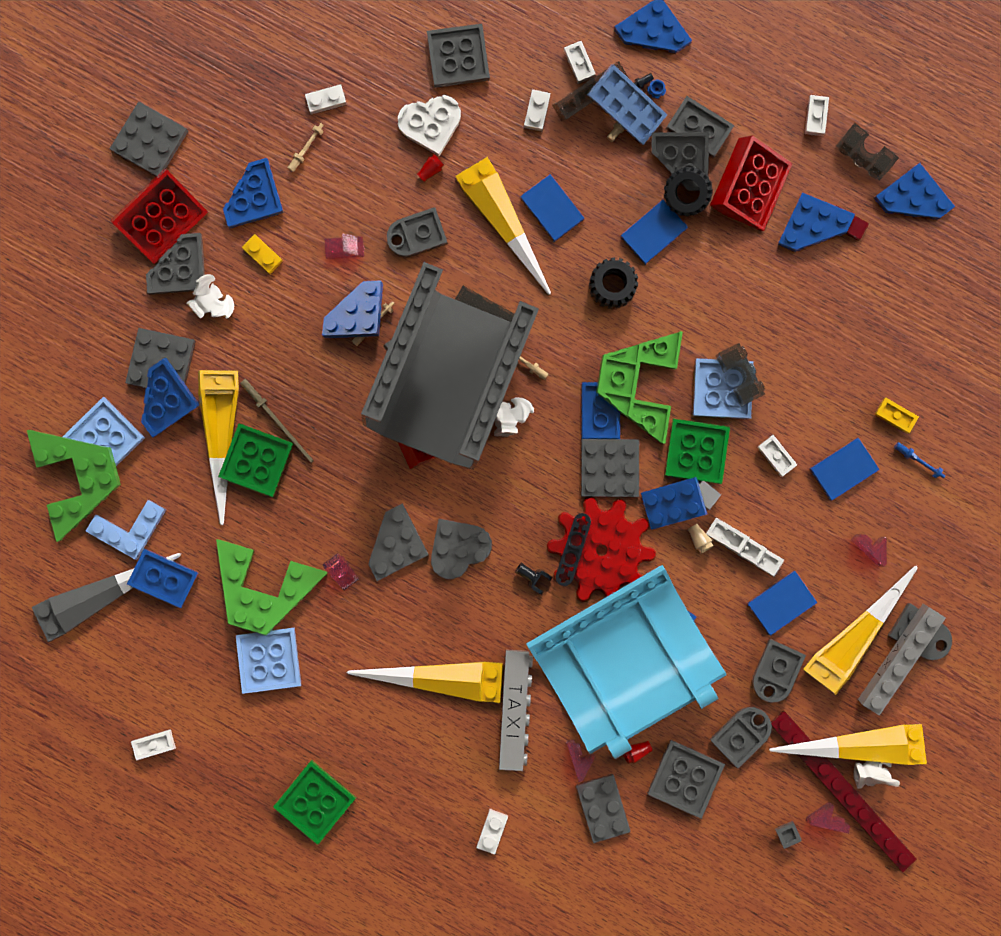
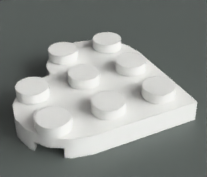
(430, 123)

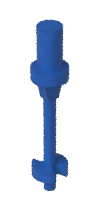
(909, 453)

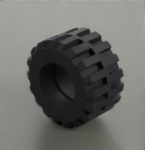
(674, 181)
(617, 268)

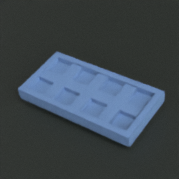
(627, 104)

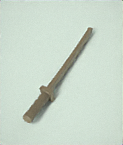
(261, 402)

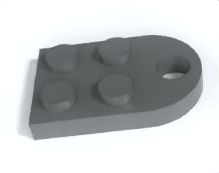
(418, 233)
(930, 651)
(777, 669)
(741, 737)

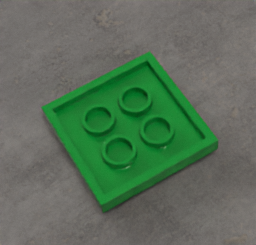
(697, 451)
(255, 460)
(314, 802)

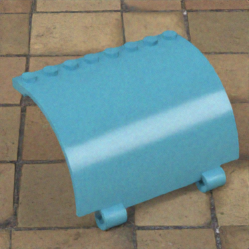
(628, 662)

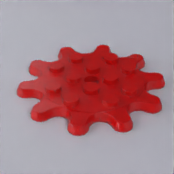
(622, 545)

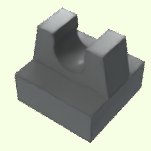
(788, 834)

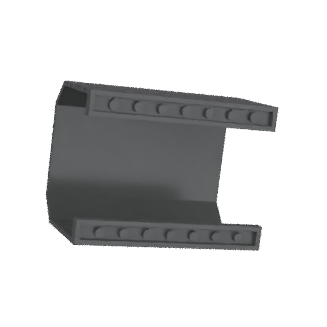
(445, 373)

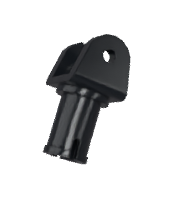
(531, 575)

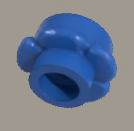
(657, 84)

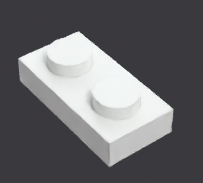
(579, 62)
(325, 99)
(537, 110)
(816, 115)
(777, 455)
(153, 744)
(492, 831)

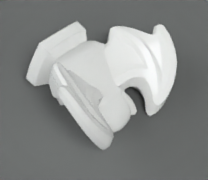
(207, 299)
(508, 417)
(872, 774)

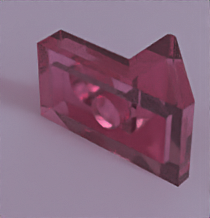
(344, 247)
(876, 552)
(341, 571)
(581, 764)
(823, 818)

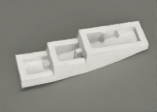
(745, 547)

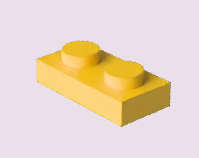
(262, 254)
(896, 415)

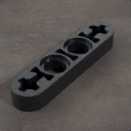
(576, 550)

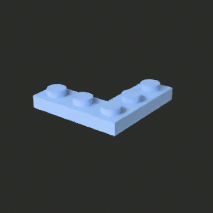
(129, 542)

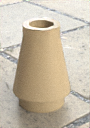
(700, 539)

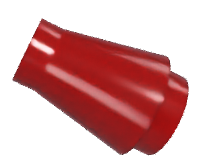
(430, 168)
(638, 751)

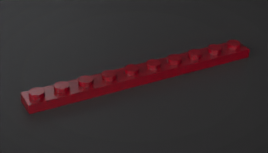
(846, 795)

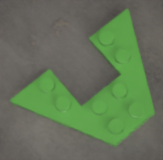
(619, 381)
(94, 471)
(255, 609)

